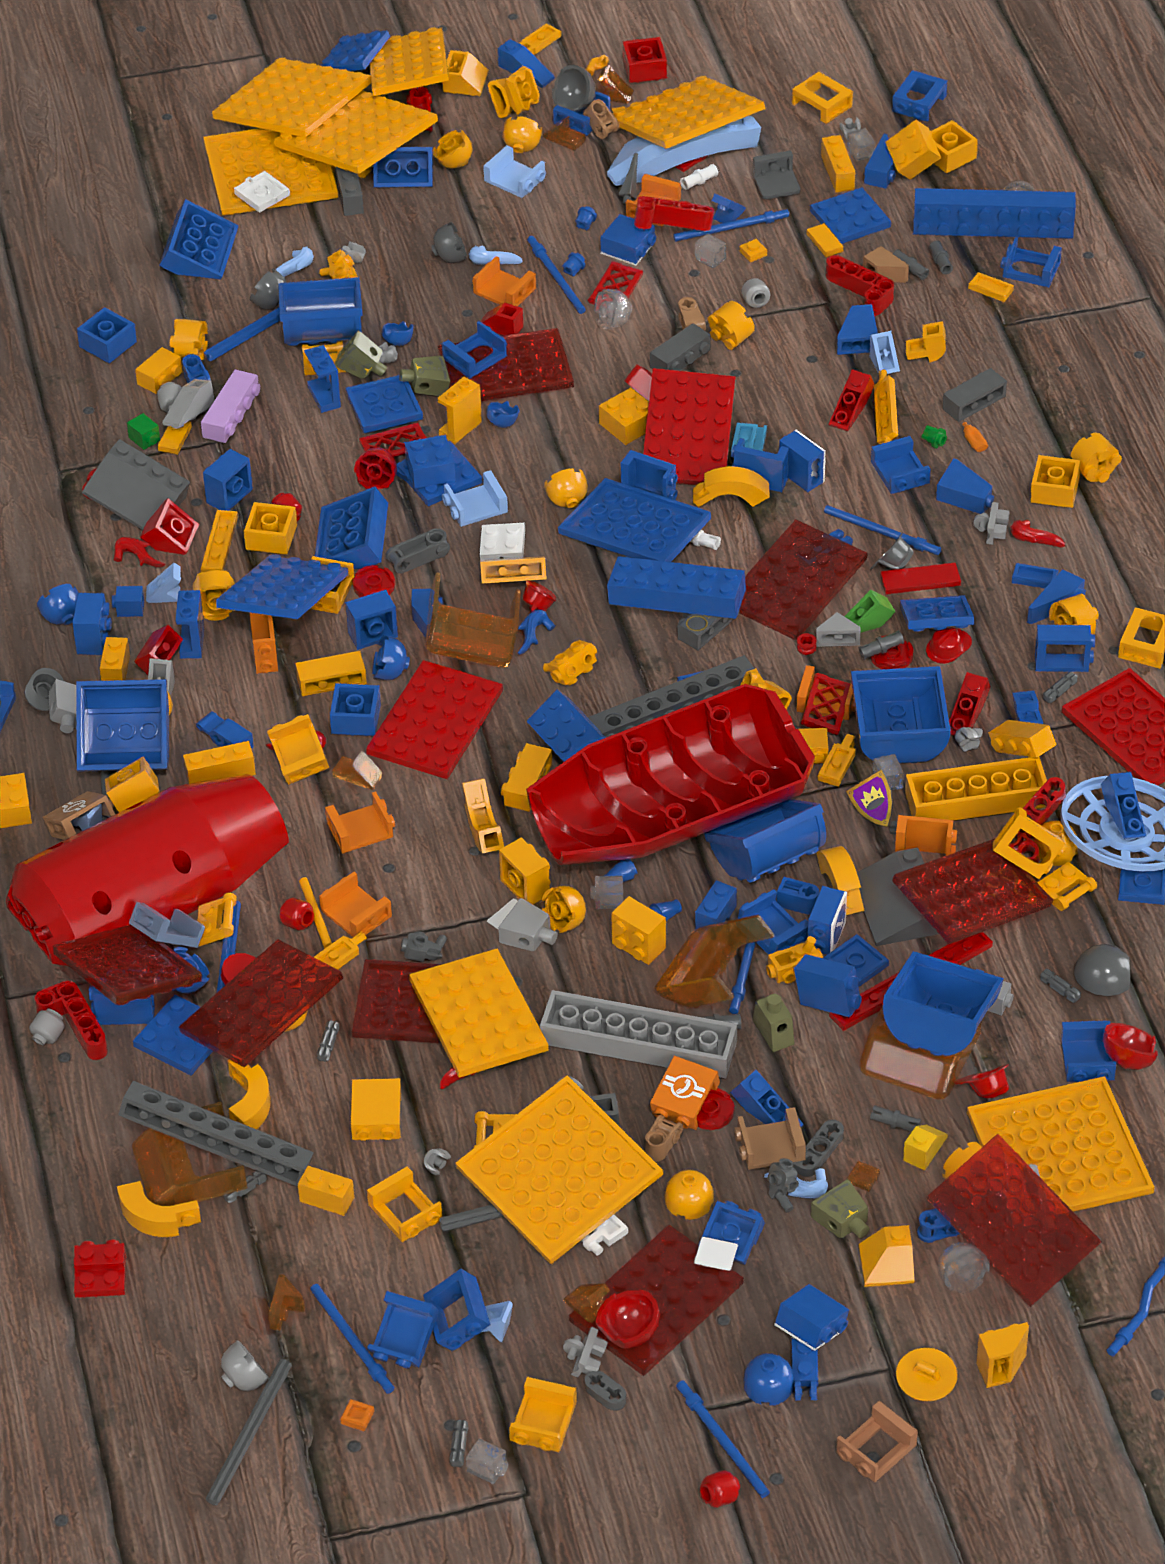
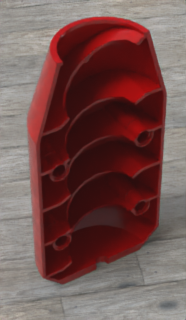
(672, 778)
(161, 852)

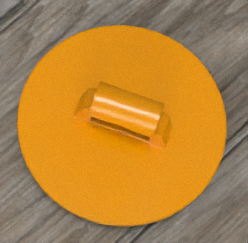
(926, 1374)

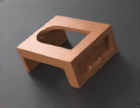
(894, 1426)

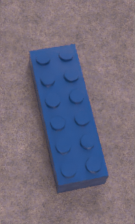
(676, 587)

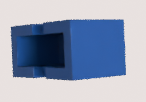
(716, 905)

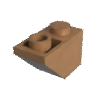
(886, 264)

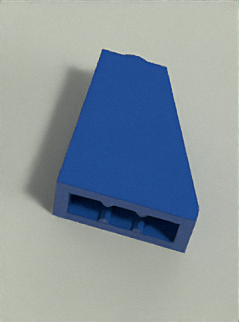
(857, 330)
(964, 488)

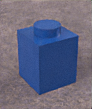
(129, 601)

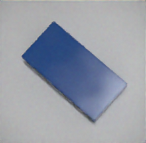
(1033, 575)

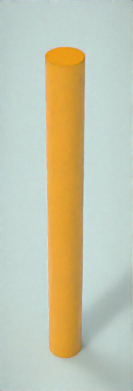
(318, 920)

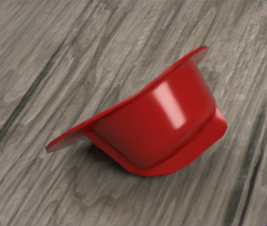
(538, 596)
(948, 645)
(988, 1083)

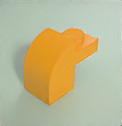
(930, 345)

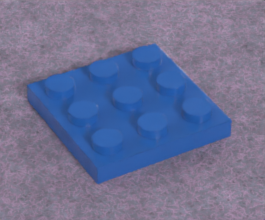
(356, 51)
(851, 215)
(384, 404)
(465, 478)
(937, 613)
(166, 1042)

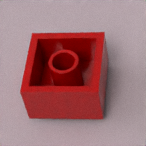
(644, 59)

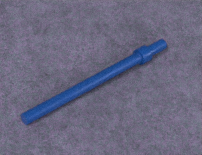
(767, 217)
(540, 252)
(917, 543)
(739, 989)
(376, 1370)
(695, 1403)

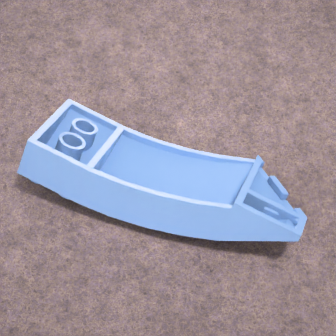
(656, 159)

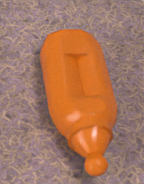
(975, 438)

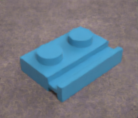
(753, 435)

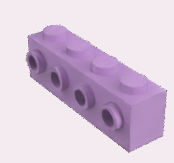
(230, 406)

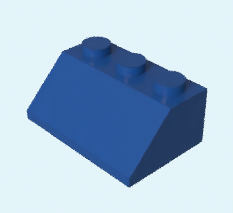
(405, 168)

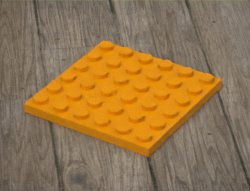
(292, 97)
(686, 111)
(360, 132)
(251, 152)
(1072, 1138)
(559, 1169)

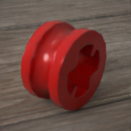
(806, 644)

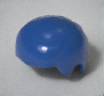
(397, 334)
(502, 414)

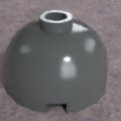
(448, 244)
(268, 290)

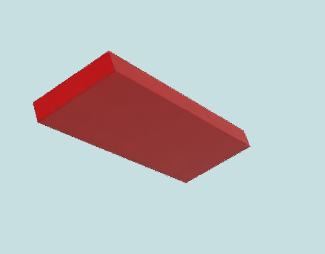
(920, 578)

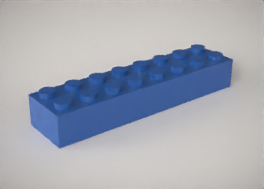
(994, 213)

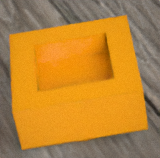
(753, 250)

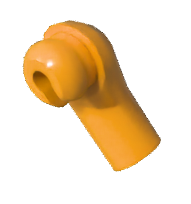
(597, 63)

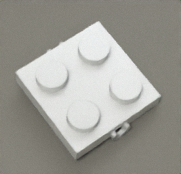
(261, 191)
(502, 541)

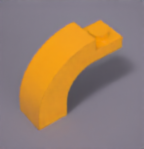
(732, 481)
(480, 816)
(842, 874)
(256, 1103)
(152, 1218)

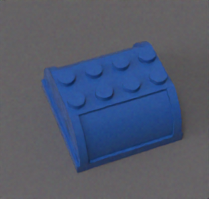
(320, 310)
(901, 713)
(121, 724)
(768, 839)
(938, 1003)

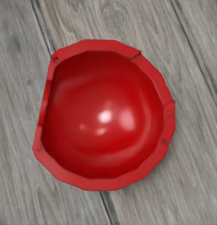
(1129, 1046)
(629, 1318)

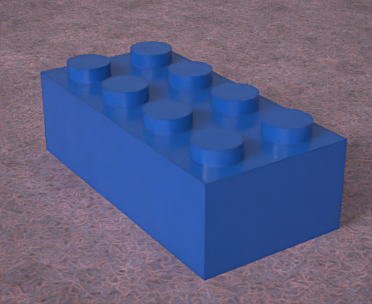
(564, 726)

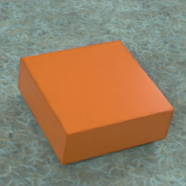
(357, 1415)

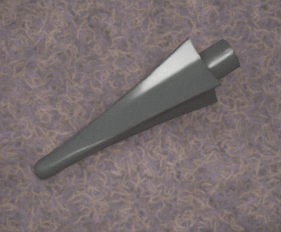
(629, 187)

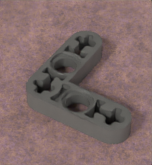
(818, 1158)

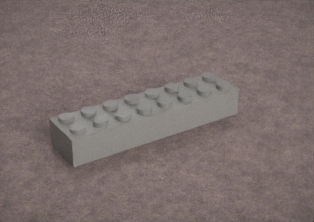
(637, 1032)

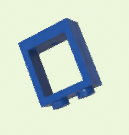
(1064, 636)
(446, 1293)

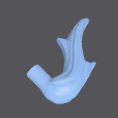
(481, 257)
(300, 260)
(810, 1189)

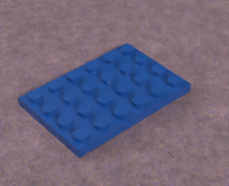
(634, 522)
(282, 587)

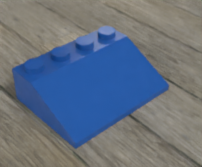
(198, 243)
(353, 529)

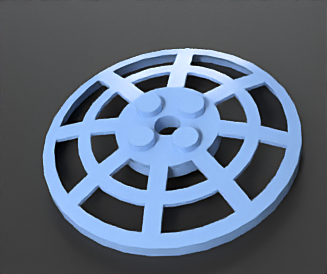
(1109, 831)

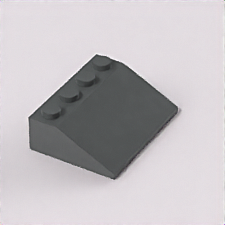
(134, 484)
(886, 908)

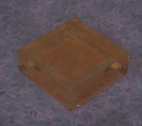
(863, 1176)

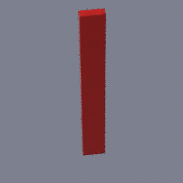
(872, 999)

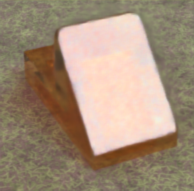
(615, 86)
(564, 135)
(359, 771)
(285, 1299)
(587, 1299)

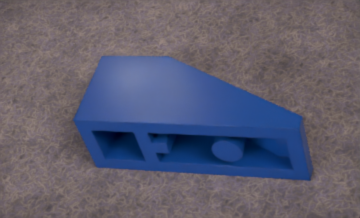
(514, 56)
(879, 169)
(1061, 587)

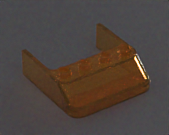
(470, 633)
(696, 969)
(911, 1068)
(169, 1174)

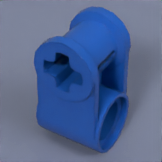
(194, 368)
(936, 1222)

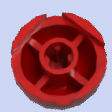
(375, 468)

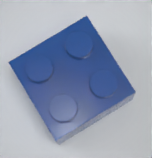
(106, 335)
(430, 461)
(227, 480)
(371, 618)
(91, 623)
(355, 709)

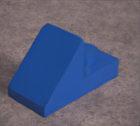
(727, 209)

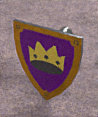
(873, 798)

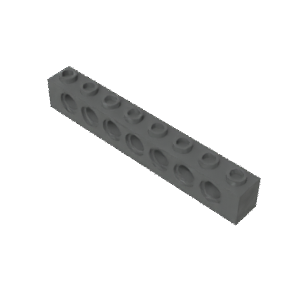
(672, 697)
(215, 1133)

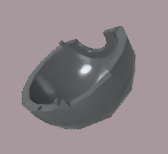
(574, 88)
(1103, 970)

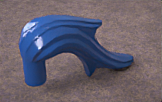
(529, 625)

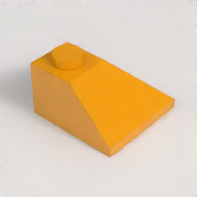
(887, 1257)

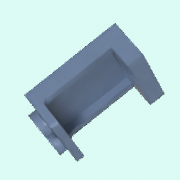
(179, 930)

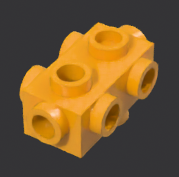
(339, 266)
(572, 662)
(782, 962)

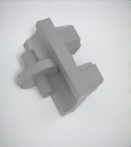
(993, 523)
(582, 1350)

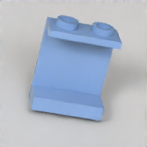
(512, 175)
(477, 502)

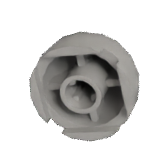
(241, 1368)

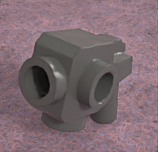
(419, 948)
(782, 1179)

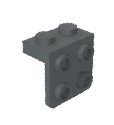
(775, 175)

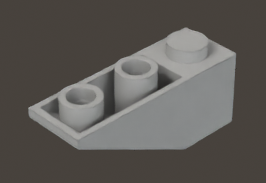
(191, 401)

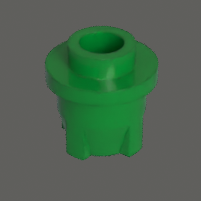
(934, 436)

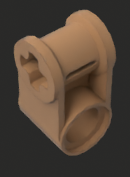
(601, 118)
(690, 313)
(662, 1138)

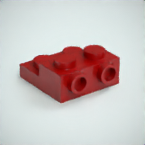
(99, 1269)

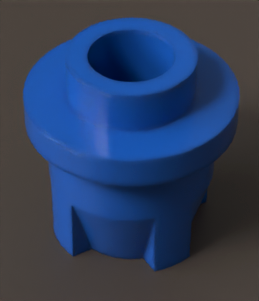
(585, 217)
(574, 264)

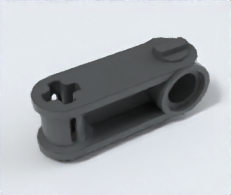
(418, 550)

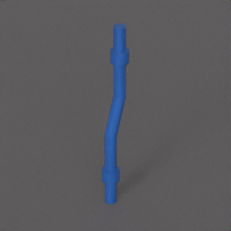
(1125, 1334)

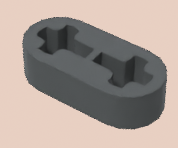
(603, 1392)

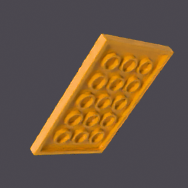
(410, 62)
(478, 1012)

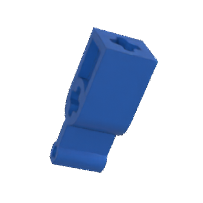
(224, 731)
(797, 895)

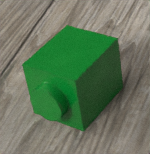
(143, 431)

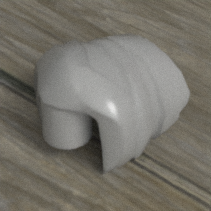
(850, 126)
(355, 251)
(389, 353)
(968, 738)
(433, 1157)

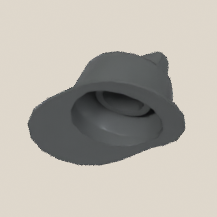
(897, 555)
(39, 686)

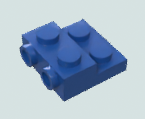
(735, 1226)

